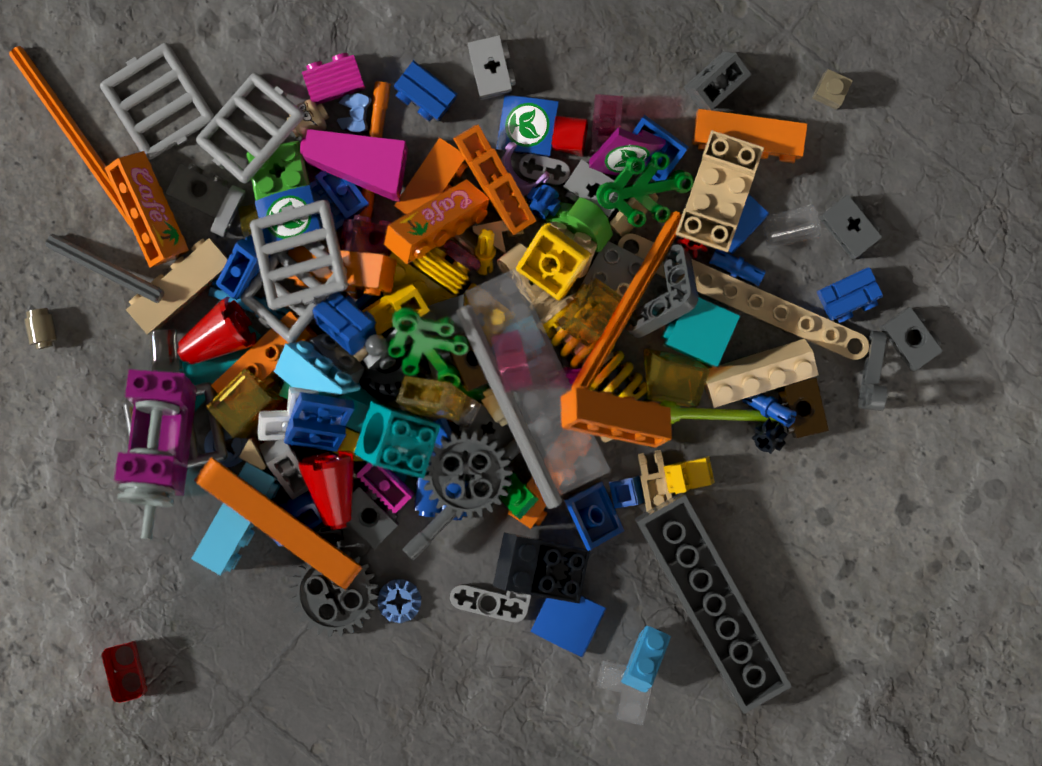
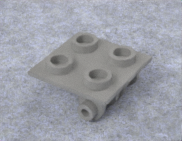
(614, 268)

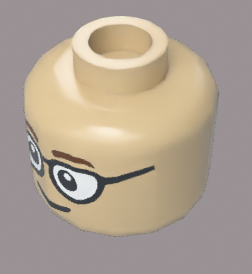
(313, 118)

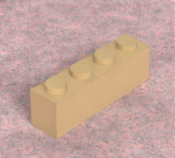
(180, 286)
(760, 373)

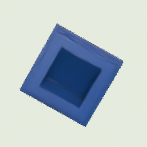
(626, 492)

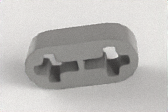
(544, 162)
(228, 211)

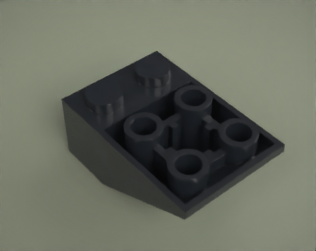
(541, 568)

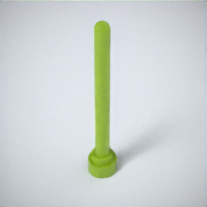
(712, 414)

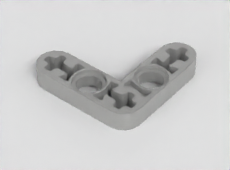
(522, 599)

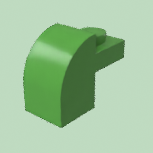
(584, 218)

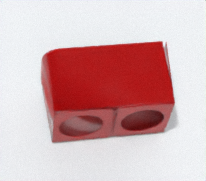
(569, 135)
(114, 678)

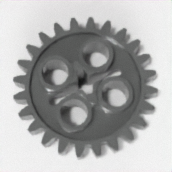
(491, 472)
(311, 602)

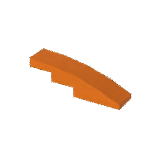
(495, 179)

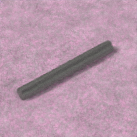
(104, 268)

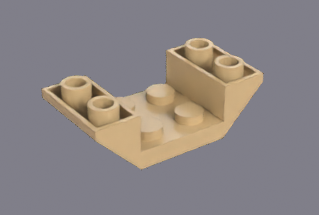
(719, 191)

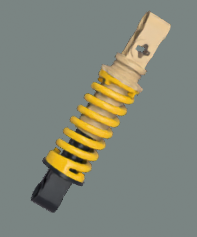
(552, 317)

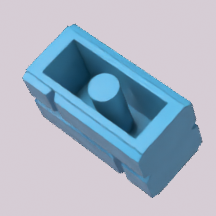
(645, 659)

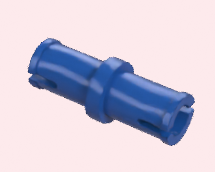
(737, 267)
(771, 408)

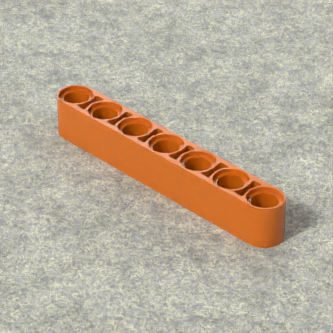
(278, 523)

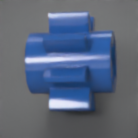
(543, 201)

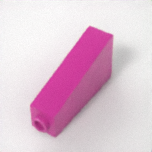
(362, 160)

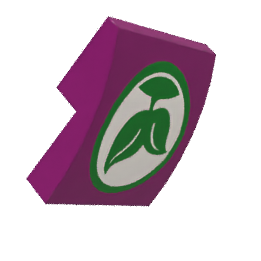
(620, 146)

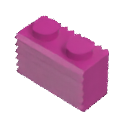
(333, 79)
(386, 486)

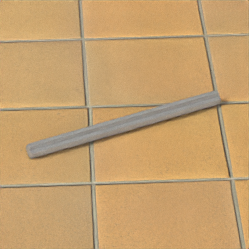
(509, 407)

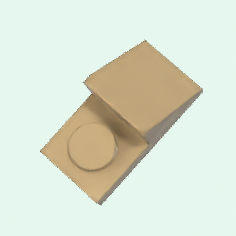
(498, 228)

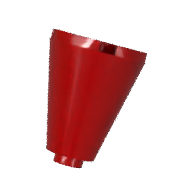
(217, 334)
(330, 485)

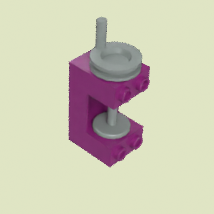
(157, 442)

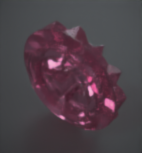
(461, 255)

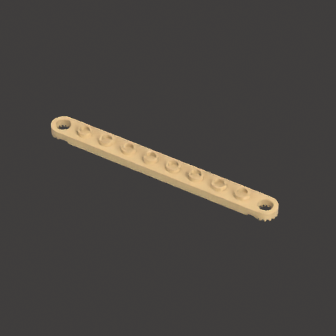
(764, 306)

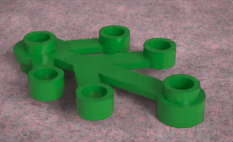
(642, 188)
(408, 322)

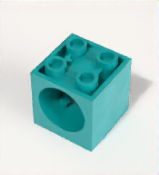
(701, 332)
(397, 439)

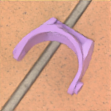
(523, 186)

